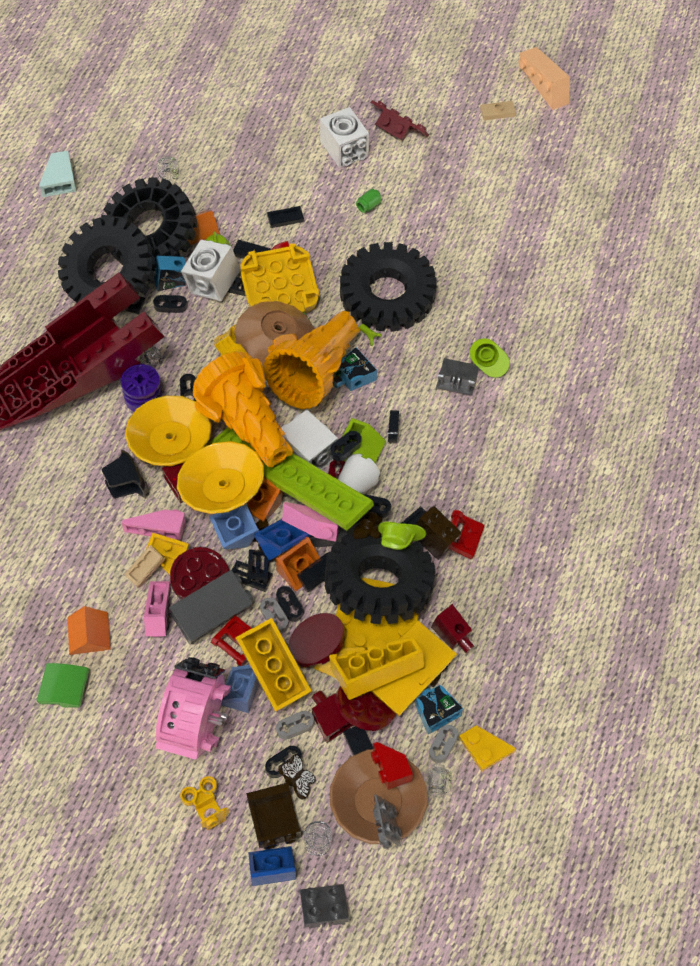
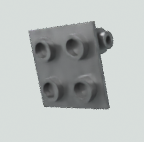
(457, 376)
(385, 817)
(324, 906)

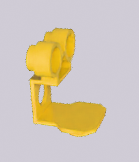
(226, 343)
(205, 800)

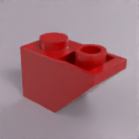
(392, 764)

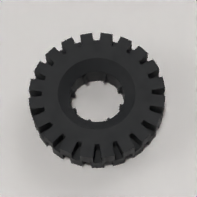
(161, 196)
(93, 243)
(379, 263)
(355, 556)

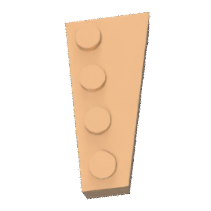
(546, 77)

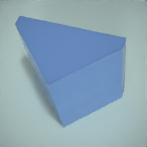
(235, 527)
(243, 688)

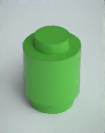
(368, 200)

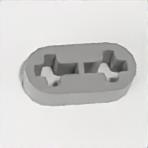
(278, 612)
(293, 720)
(439, 741)

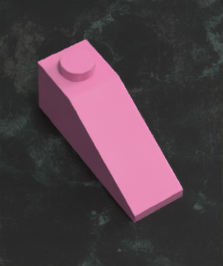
(310, 521)
(163, 522)
(157, 609)

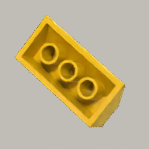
(273, 664)

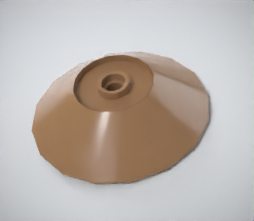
(258, 326)
(354, 798)

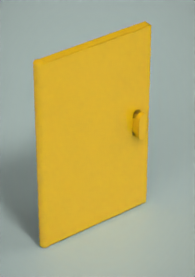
(403, 691)

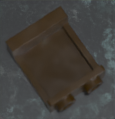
(439, 532)
(273, 816)

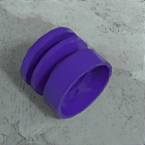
(140, 385)

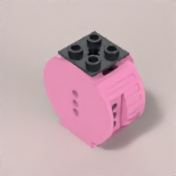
(191, 708)

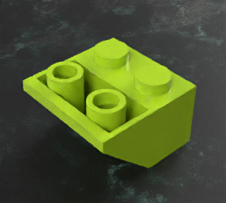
(372, 441)

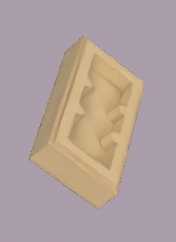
(497, 110)
(144, 566)

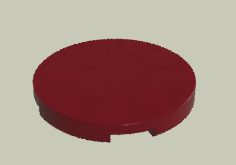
(196, 569)
(317, 639)
(364, 711)

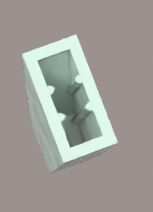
(57, 175)

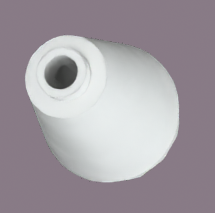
(359, 473)

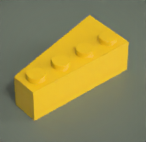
(377, 666)

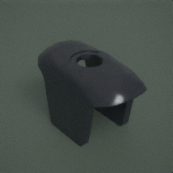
(124, 477)

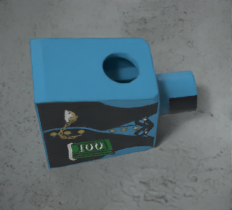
(168, 272)
(354, 371)
(437, 708)

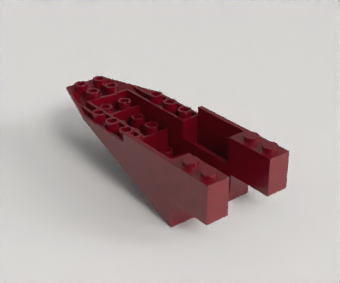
(75, 354)

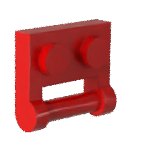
(470, 534)
(232, 629)

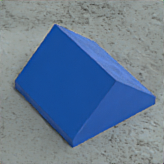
(279, 538)
(271, 866)

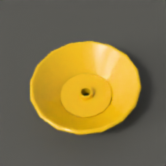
(163, 419)
(220, 477)

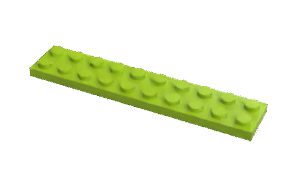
(312, 486)

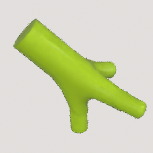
(370, 333)

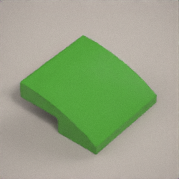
(63, 685)

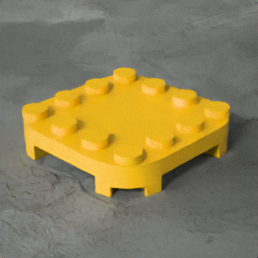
(280, 276)
(367, 634)

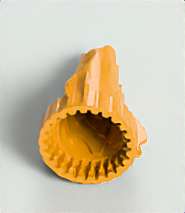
(304, 368)
(233, 391)

